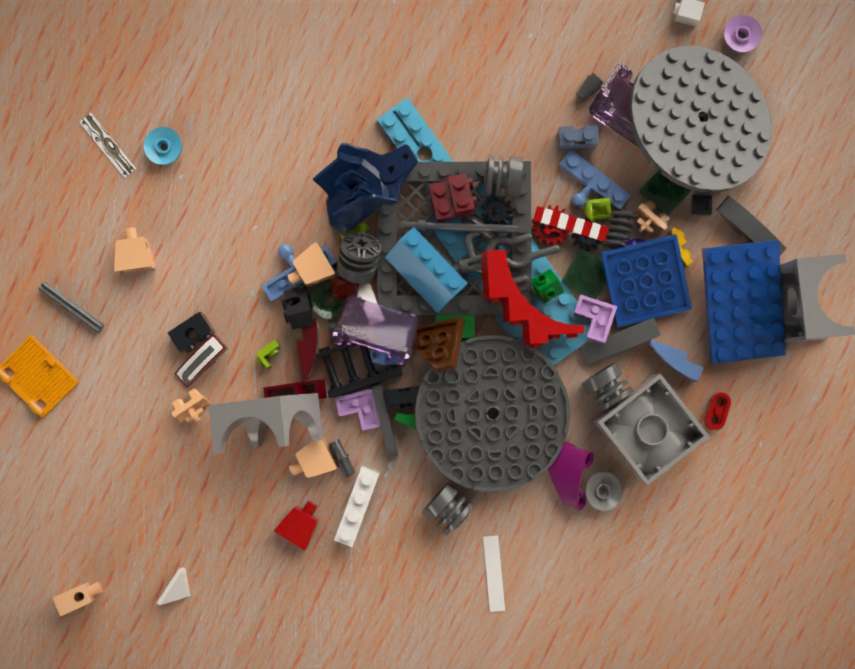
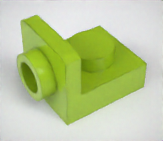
(269, 350)

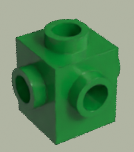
(546, 286)

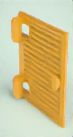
(37, 376)

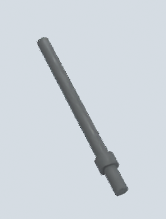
(423, 226)

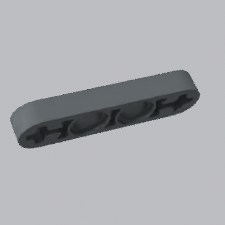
(384, 420)

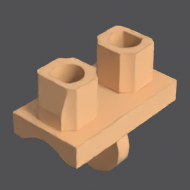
(649, 220)
(191, 409)

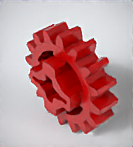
(561, 233)

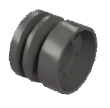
(504, 176)
(358, 257)
(607, 387)
(447, 509)

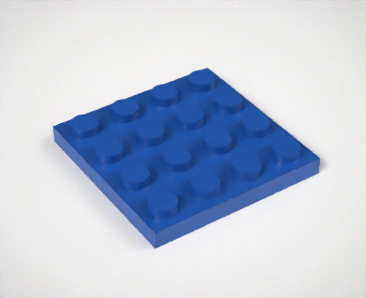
(646, 280)

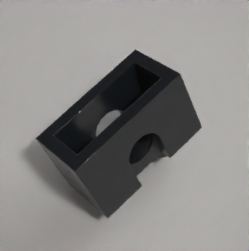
(298, 307)
(180, 333)
(401, 397)

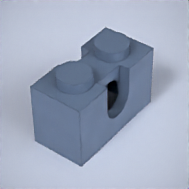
(567, 136)

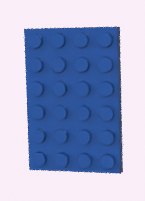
(744, 301)

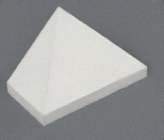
(177, 588)

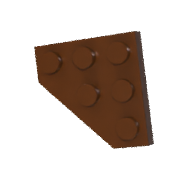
(440, 343)

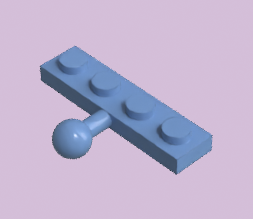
(593, 181)
(280, 283)

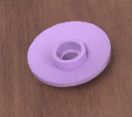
(748, 27)

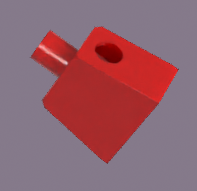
(299, 525)

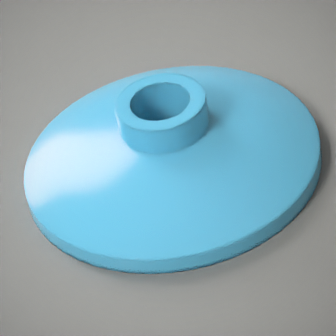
(156, 139)

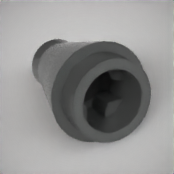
(589, 87)

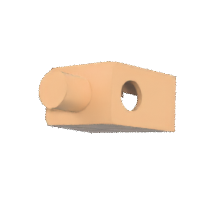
(132, 253)
(311, 267)
(314, 460)
(71, 601)

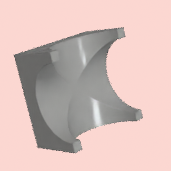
(801, 309)
(271, 411)
(651, 429)

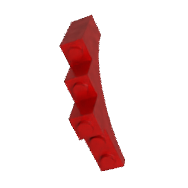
(500, 287)

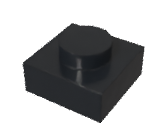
(701, 205)

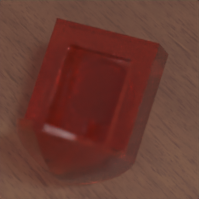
(343, 288)

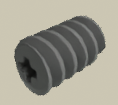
(618, 229)

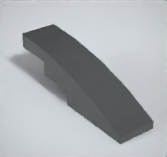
(745, 223)
(620, 341)

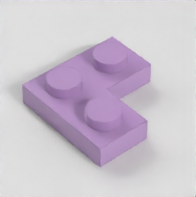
(601, 315)
(364, 404)

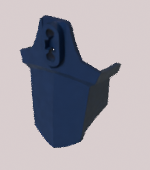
(362, 183)

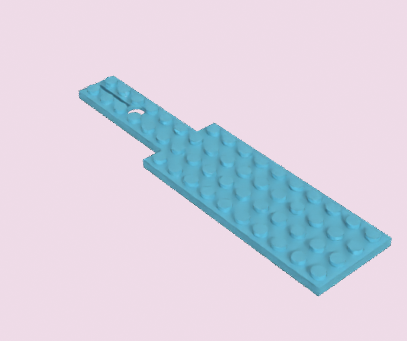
(559, 308)

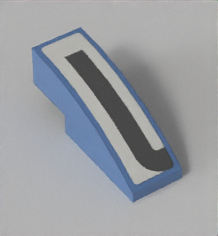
(675, 360)

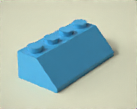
(426, 270)

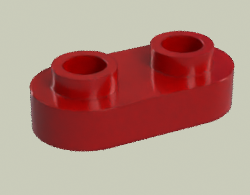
(717, 411)

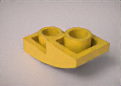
(685, 254)

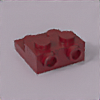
(453, 198)

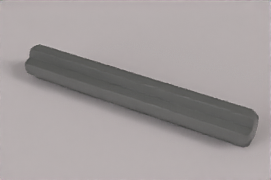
(71, 307)

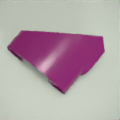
(567, 474)

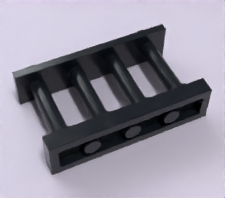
(355, 382)

